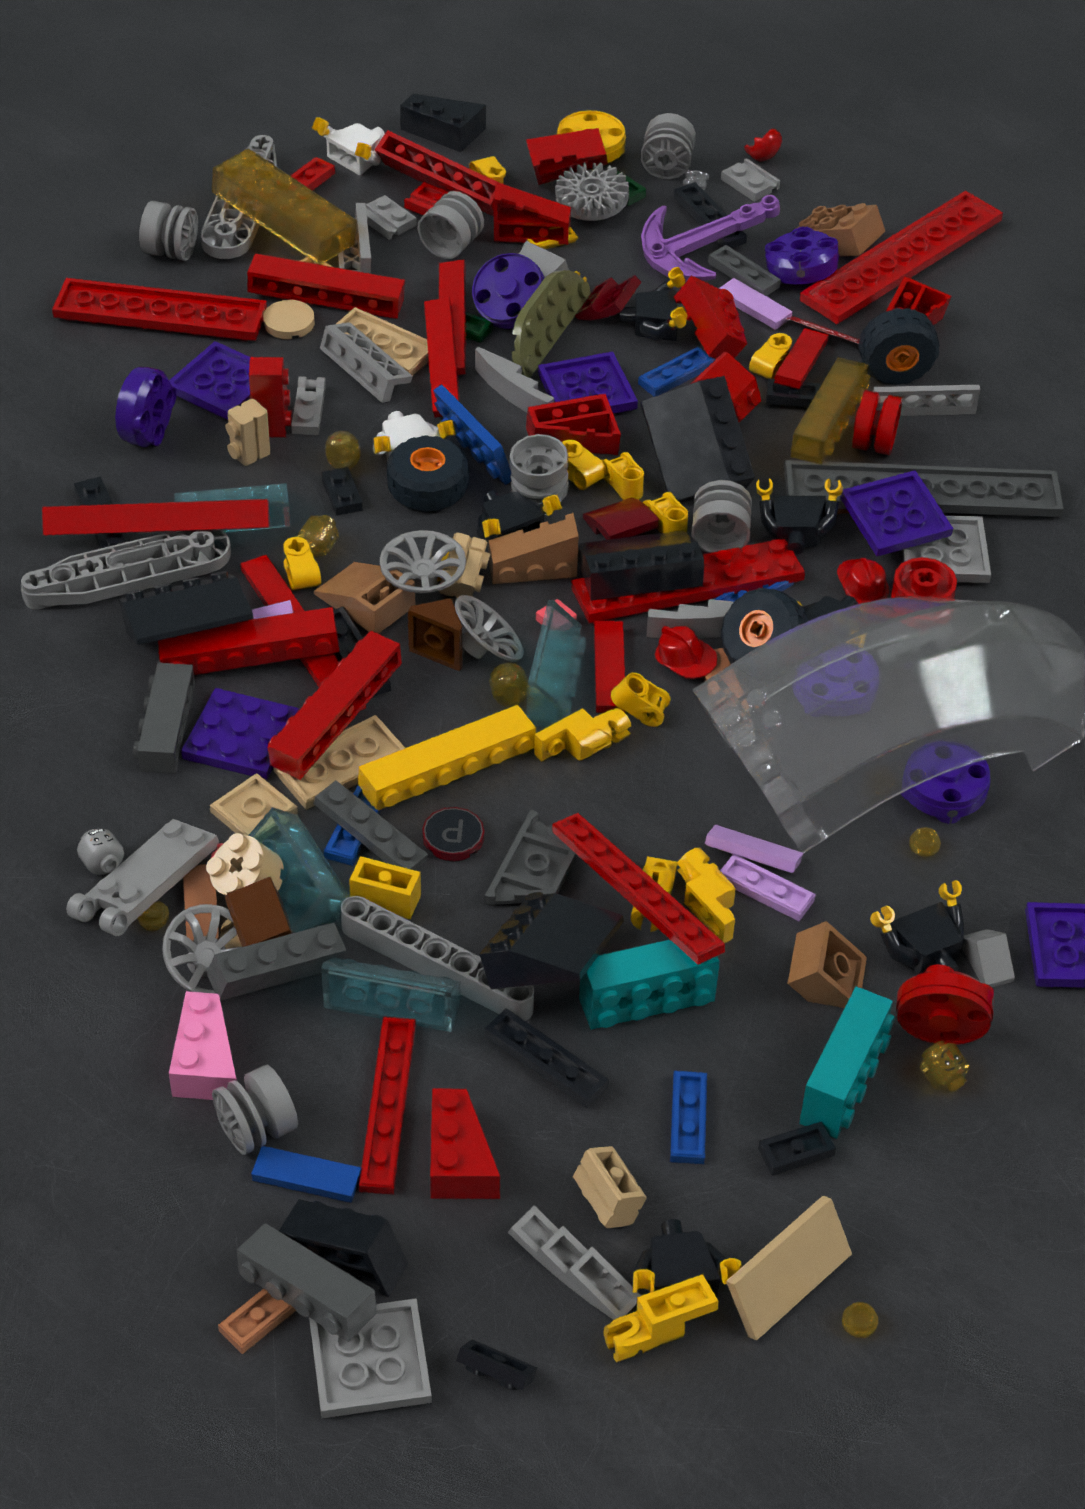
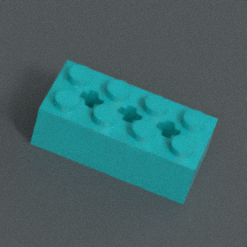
(645, 984)
(848, 1061)

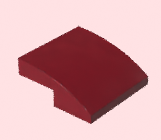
(608, 299)
(622, 519)

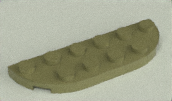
(546, 317)

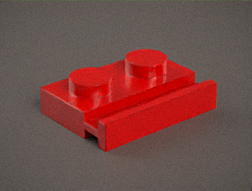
(423, 198)

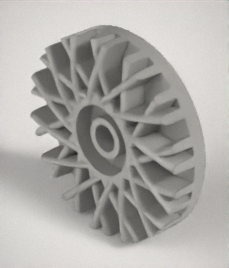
(592, 192)

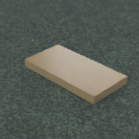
(401, 345)
(341, 761)
(789, 1267)

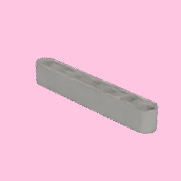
(429, 955)

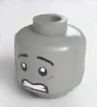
(100, 851)

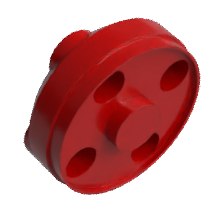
(945, 1006)

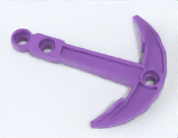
(665, 253)

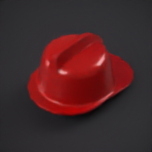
(863, 580)
(685, 653)

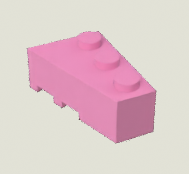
(201, 1049)

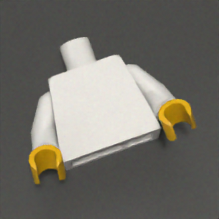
(351, 146)
(401, 428)

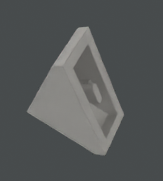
(989, 957)

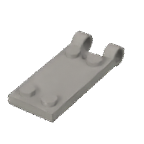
(144, 876)

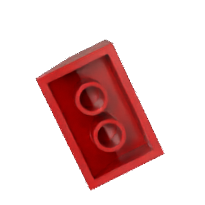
(740, 382)

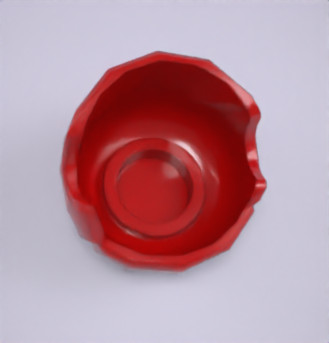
(765, 147)

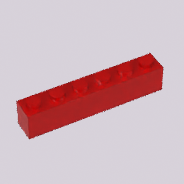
(436, 169)
(325, 285)
(254, 642)
(334, 705)

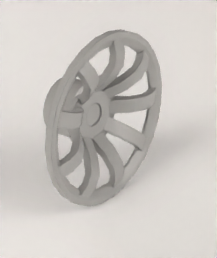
(422, 568)
(478, 638)
(201, 949)

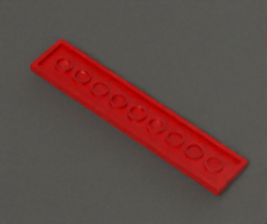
(900, 256)

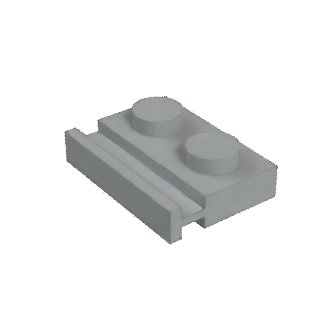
(750, 180)
(389, 217)

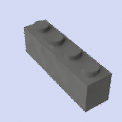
(165, 718)
(274, 961)
(306, 1282)

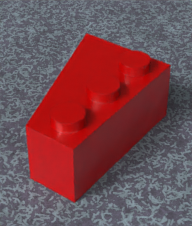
(559, 152)
(528, 216)
(921, 298)
(714, 317)
(269, 388)
(579, 419)
(459, 1151)

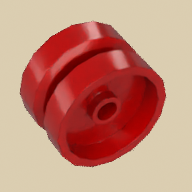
(881, 423)
(924, 579)

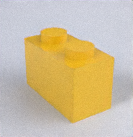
(387, 886)

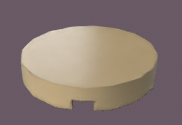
(288, 319)

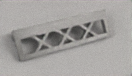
(361, 249)
(360, 361)
(934, 399)

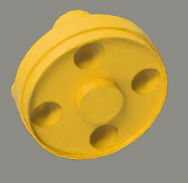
(610, 129)

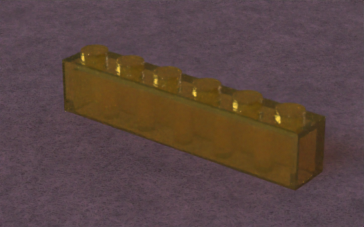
(830, 411)

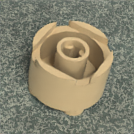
(243, 862)

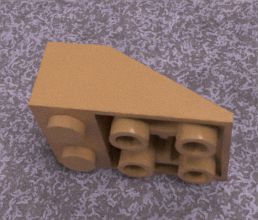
(852, 226)
(367, 596)

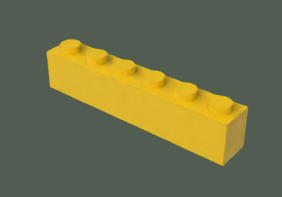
(446, 757)

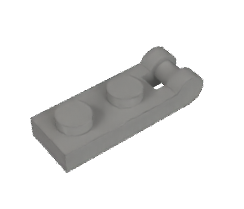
(308, 406)

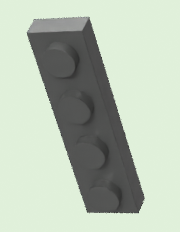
(369, 827)

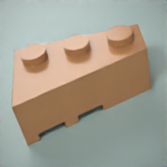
(536, 554)

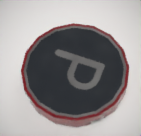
(453, 833)

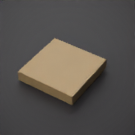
(249, 803)

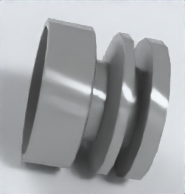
(668, 146)
(450, 225)
(168, 230)
(539, 467)
(721, 516)
(251, 1111)

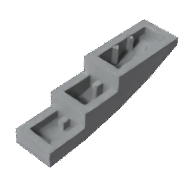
(508, 380)
(704, 621)
(574, 1265)

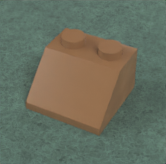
(825, 966)

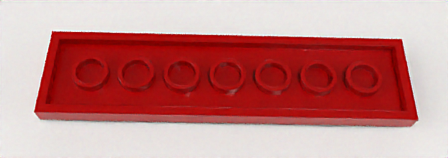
(159, 309)
(723, 573)

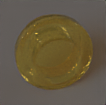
(925, 842)
(154, 917)
(860, 1320)

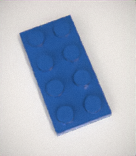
(473, 435)

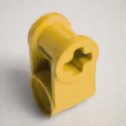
(490, 168)
(770, 356)
(583, 466)
(625, 476)
(670, 513)
(300, 564)
(641, 697)

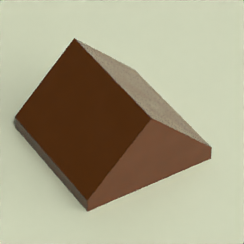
(436, 632)
(258, 912)

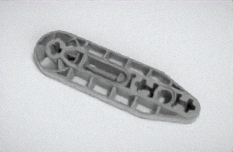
(224, 231)
(125, 568)

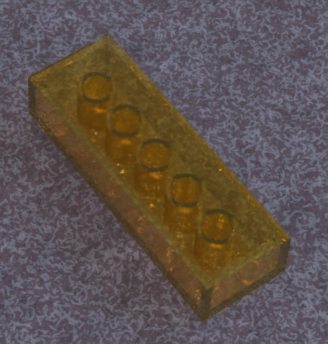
(284, 206)

